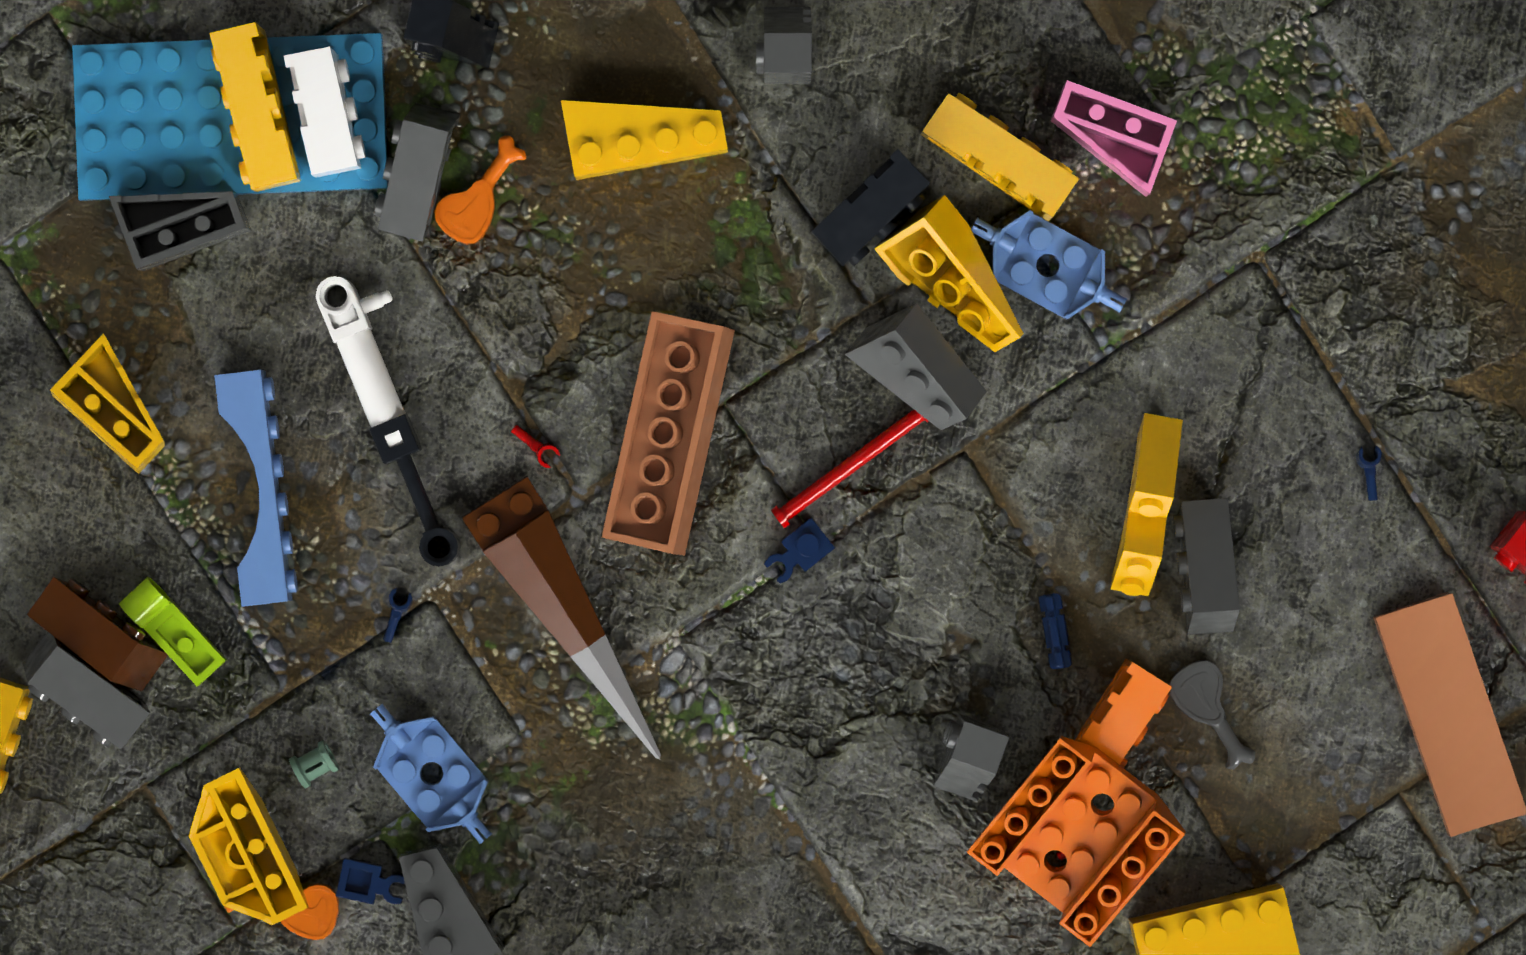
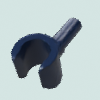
(1370, 471)
(395, 615)

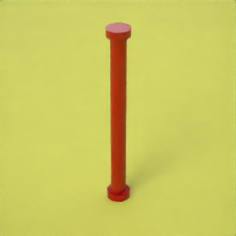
(847, 467)

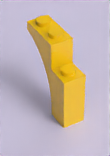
(1148, 505)

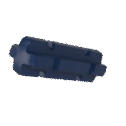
(1055, 631)

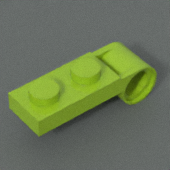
(172, 631)

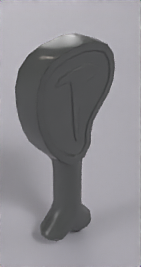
(1197, 694)

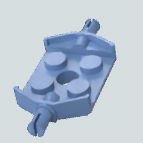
(1079, 272)
(439, 804)

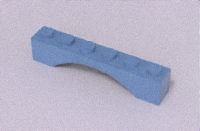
(264, 569)

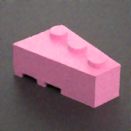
(1115, 132)

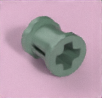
(314, 764)

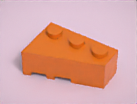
(1124, 711)

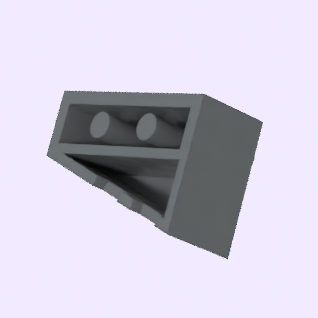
(415, 171)
(177, 224)
(918, 366)
(83, 692)
(970, 757)
(443, 907)

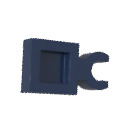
(804, 547)
(363, 881)

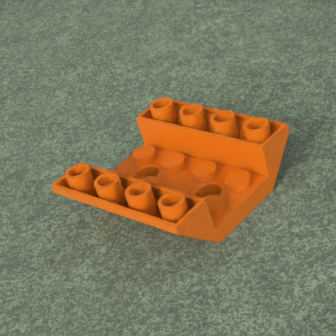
(1104, 850)

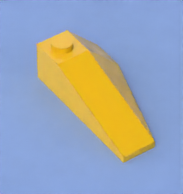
(946, 262)

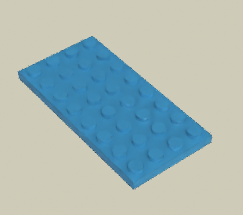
(159, 126)

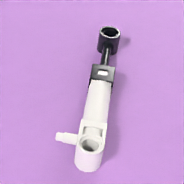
(388, 422)

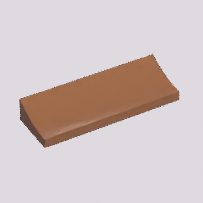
(668, 433)
(1450, 714)

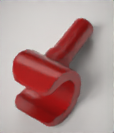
(534, 444)

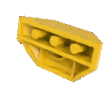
(245, 851)

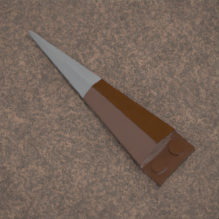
(530, 554)

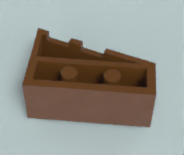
(97, 634)

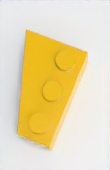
(109, 406)

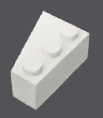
(325, 111)

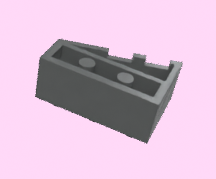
(786, 47)
(1207, 566)

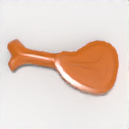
(469, 213)
(320, 916)

